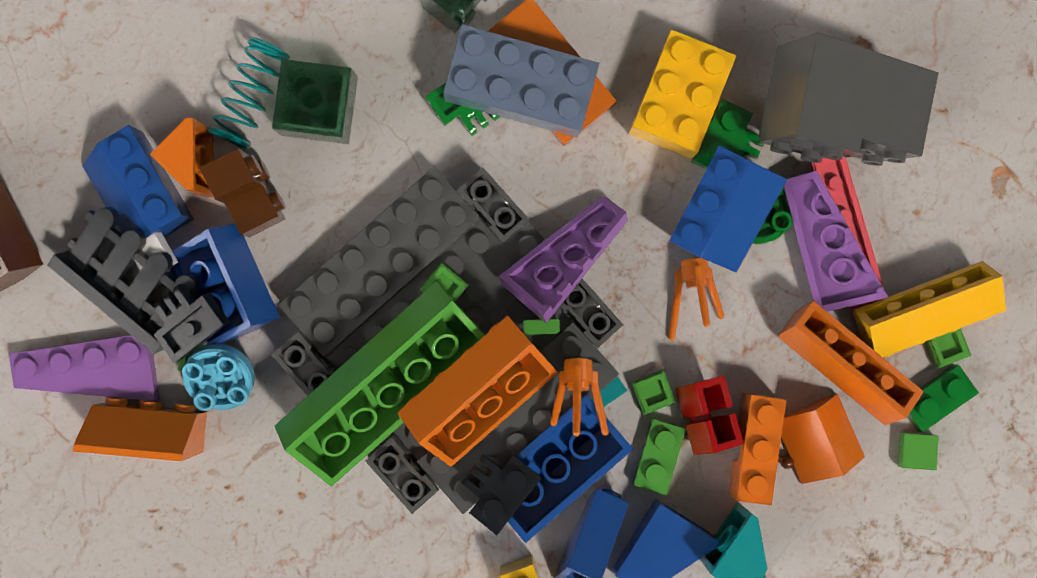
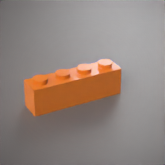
(850, 364)

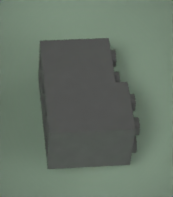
(846, 103)

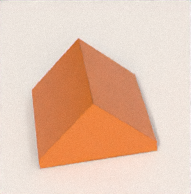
(184, 152)
(821, 440)

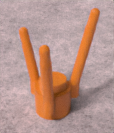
(696, 275)
(578, 376)

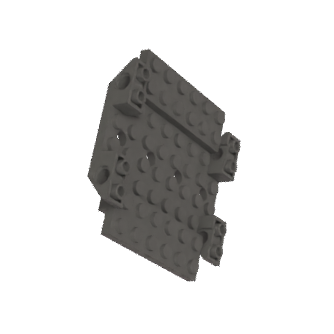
(382, 275)

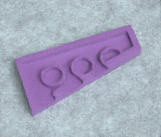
(830, 253)
(560, 262)
(98, 368)

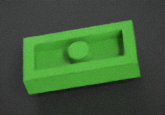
(659, 456)

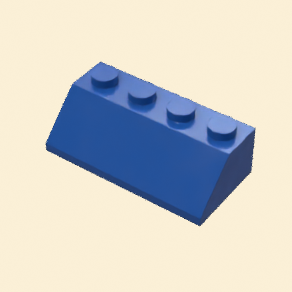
(566, 466)

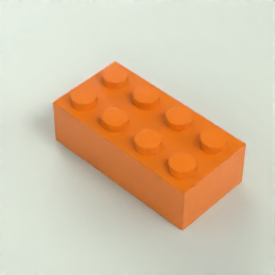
(476, 392)

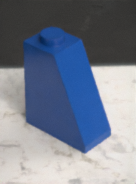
(593, 536)
(663, 545)

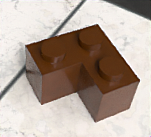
(242, 186)

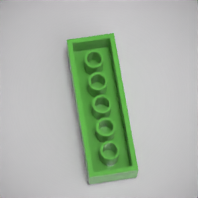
(362, 398)

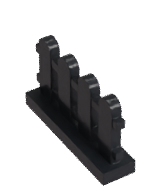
(99, 278)

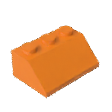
(142, 430)

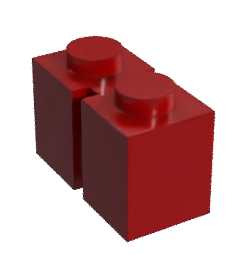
(706, 432)

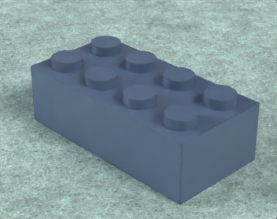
(520, 81)

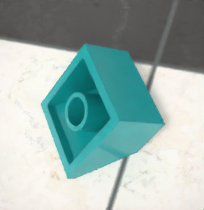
(740, 547)

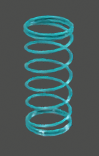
(269, 50)

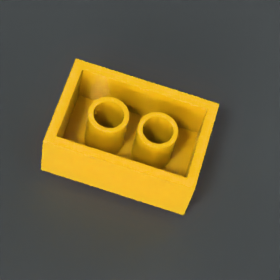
(682, 94)

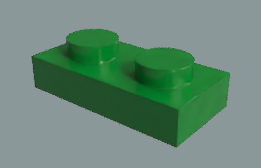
(942, 397)

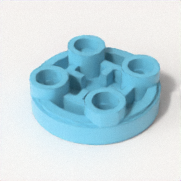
(218, 377)

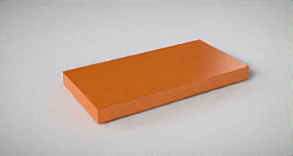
(532, 26)

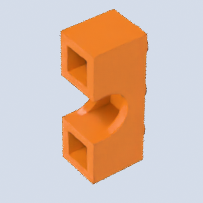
(756, 467)

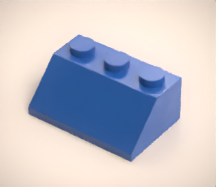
(136, 184)
(727, 209)
(232, 278)

